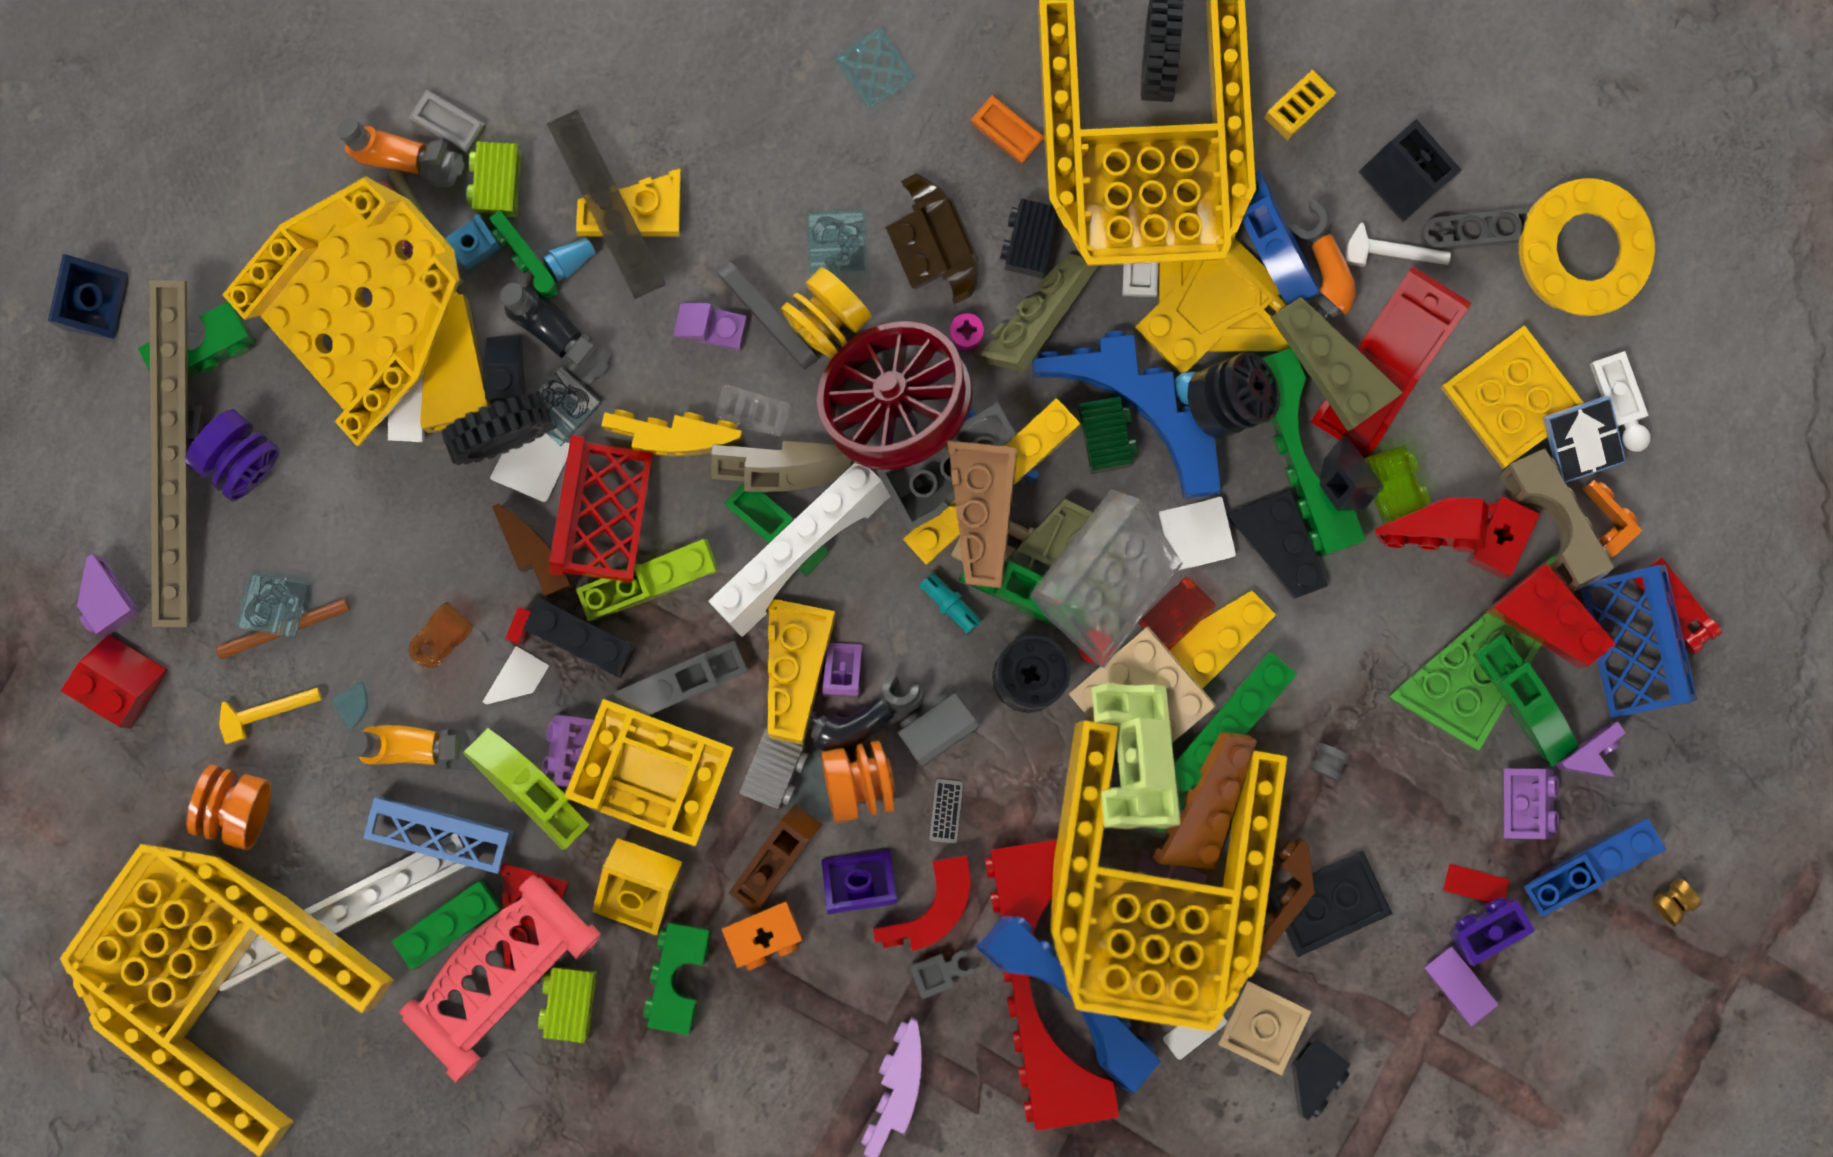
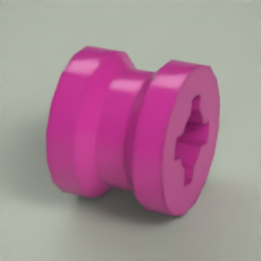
(966, 339)

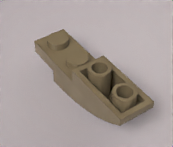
(769, 470)

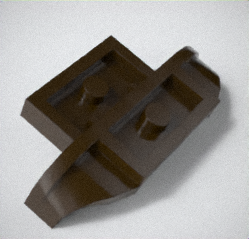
(934, 240)

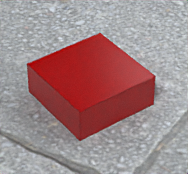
(516, 632)

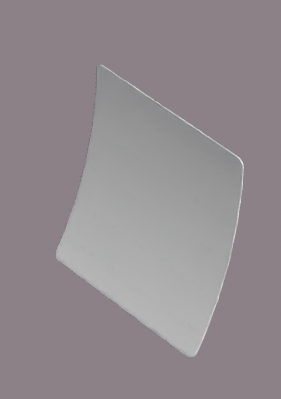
(532, 467)
(1199, 532)

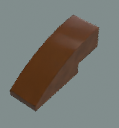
(531, 552)

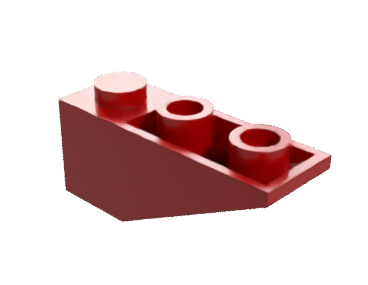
(1447, 523)

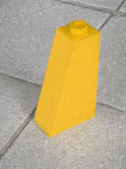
(453, 370)

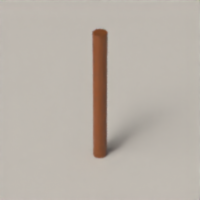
(258, 638)

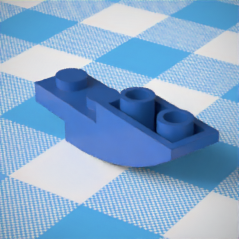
(1278, 245)
(1594, 867)

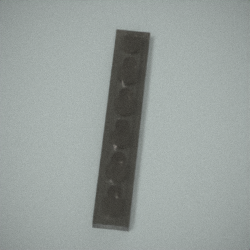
(606, 204)

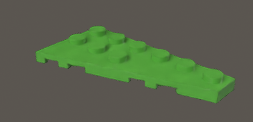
(1455, 690)

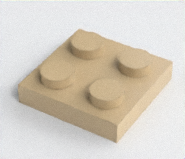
(1264, 1027)

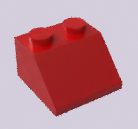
(114, 681)

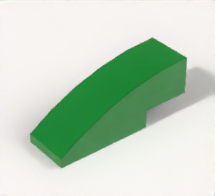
(767, 521)

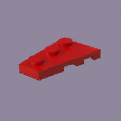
(512, 880)

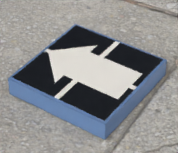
(1584, 439)

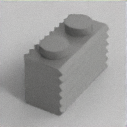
(773, 770)

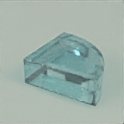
(352, 705)

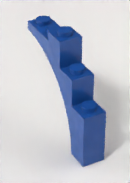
(1151, 395)

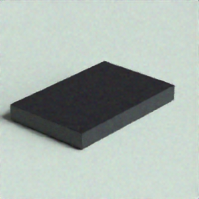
(1342, 903)

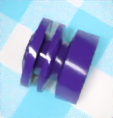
(232, 455)

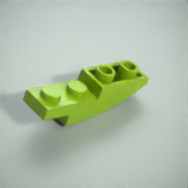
(649, 580)
(527, 786)

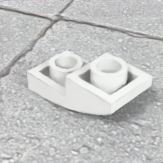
(405, 416)

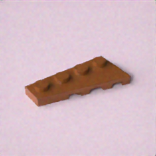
(1209, 805)

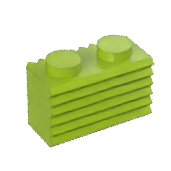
(495, 178)
(568, 1004)

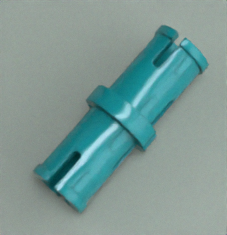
(950, 603)

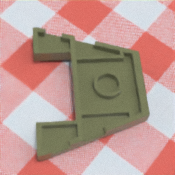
(1051, 535)

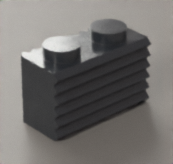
(1031, 238)

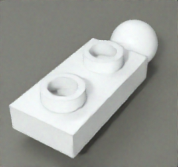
(1618, 382)

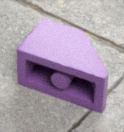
(103, 598)

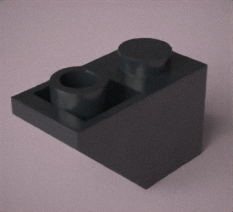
(1348, 478)
(1315, 1074)

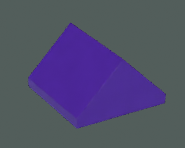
(858, 881)

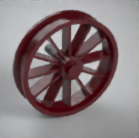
(894, 395)

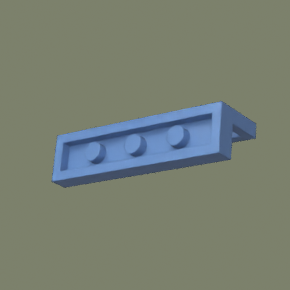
(442, 821)

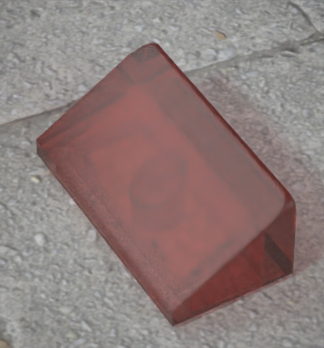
(1178, 612)

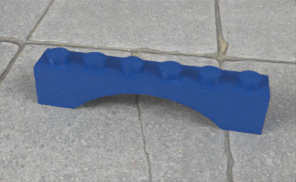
(1118, 1050)

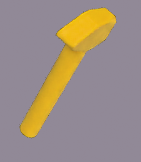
(233, 722)

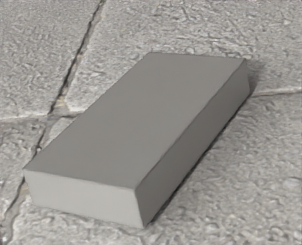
(447, 122)

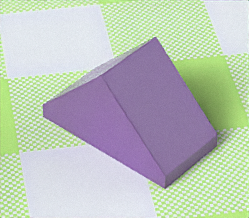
(842, 670)

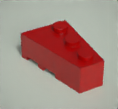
(1553, 617)

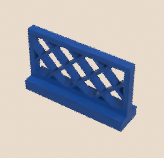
(1668, 635)

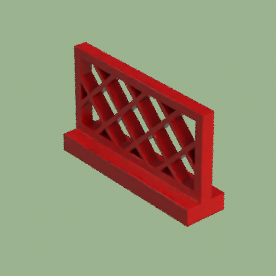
(570, 506)

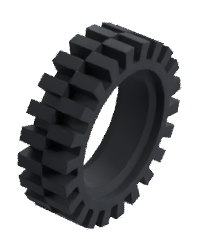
(1161, 50)
(497, 428)

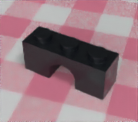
(579, 638)

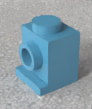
(483, 247)

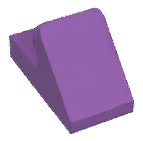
(710, 326)
(1586, 756)

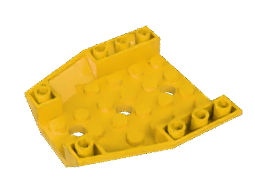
(312, 285)

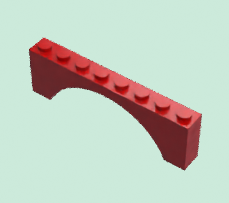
(1058, 1087)

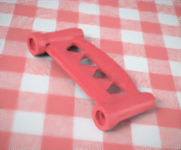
(454, 1037)

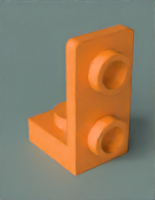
(1624, 519)

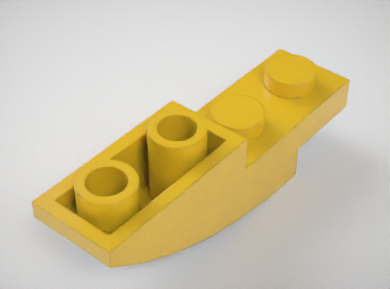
(686, 437)

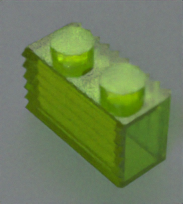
(1401, 489)

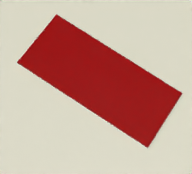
(1475, 884)

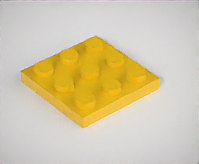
(1509, 395)

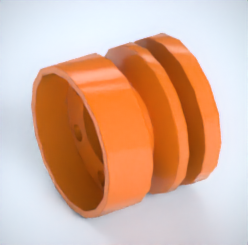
(858, 781)
(229, 807)

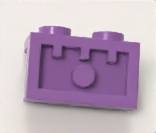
(567, 740)
(1530, 803)

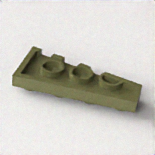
(1038, 315)
(1338, 369)

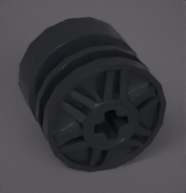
(1233, 395)
(1049, 666)

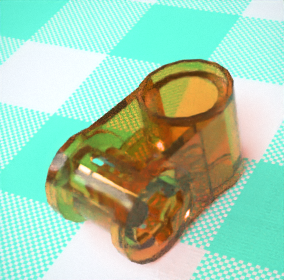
(442, 633)

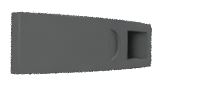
(682, 680)

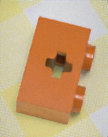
(742, 936)

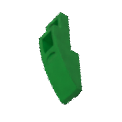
(1016, 590)
(1528, 700)

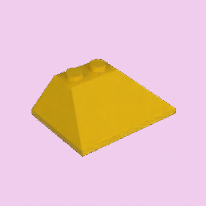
(648, 773)

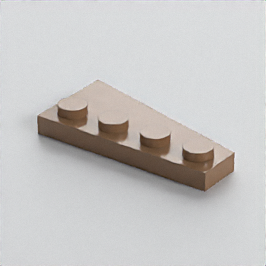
(983, 498)

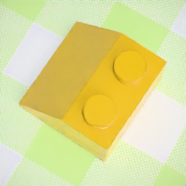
(636, 886)

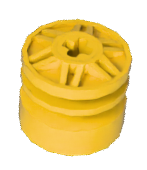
(825, 312)

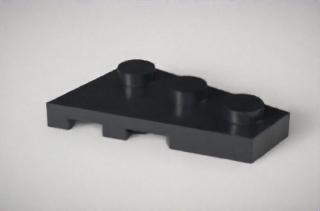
(1282, 541)

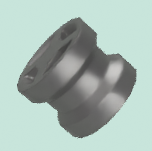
(1329, 762)

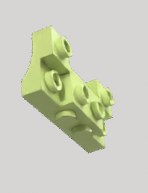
(1144, 756)

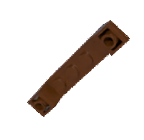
(1296, 862)

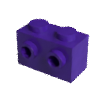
(1491, 931)

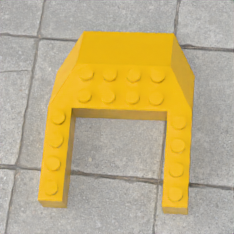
(1149, 188)
(1150, 941)
(166, 947)

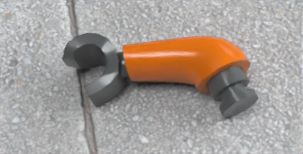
(398, 153)
(1338, 283)

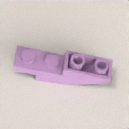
(903, 1076)

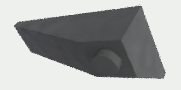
(927, 487)

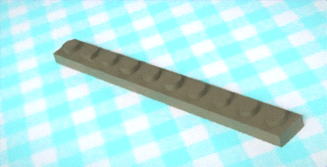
(168, 451)

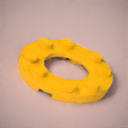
(1540, 257)

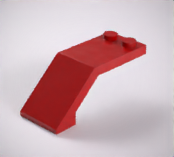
(1401, 347)

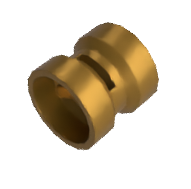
(1676, 902)

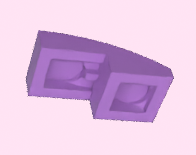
(1461, 987)

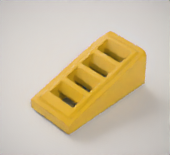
(1281, 123)

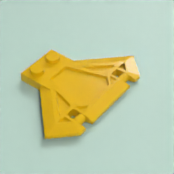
(1213, 309)

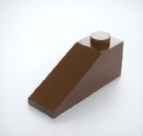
(775, 858)

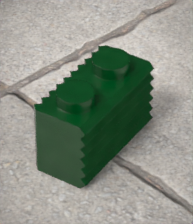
(1107, 434)

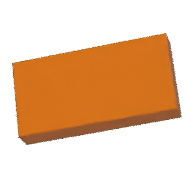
(1007, 130)

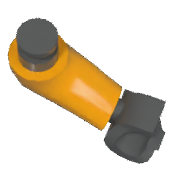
(412, 745)

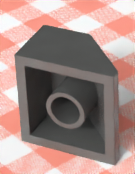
(937, 729)

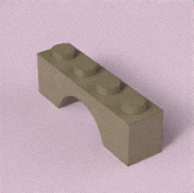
(1538, 484)

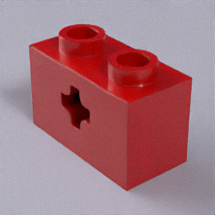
(1517, 526)

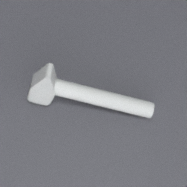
(1360, 246)

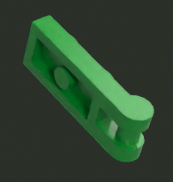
(524, 256)

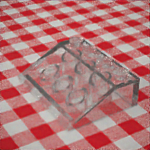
(1107, 576)

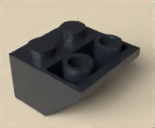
(1410, 171)

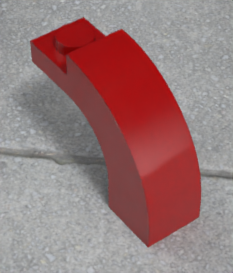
(951, 897)

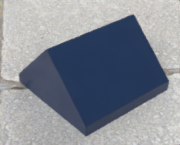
(87, 297)

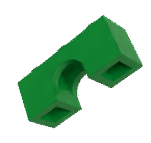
(224, 337)
(447, 924)
(669, 1008)

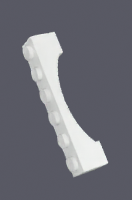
(751, 590)

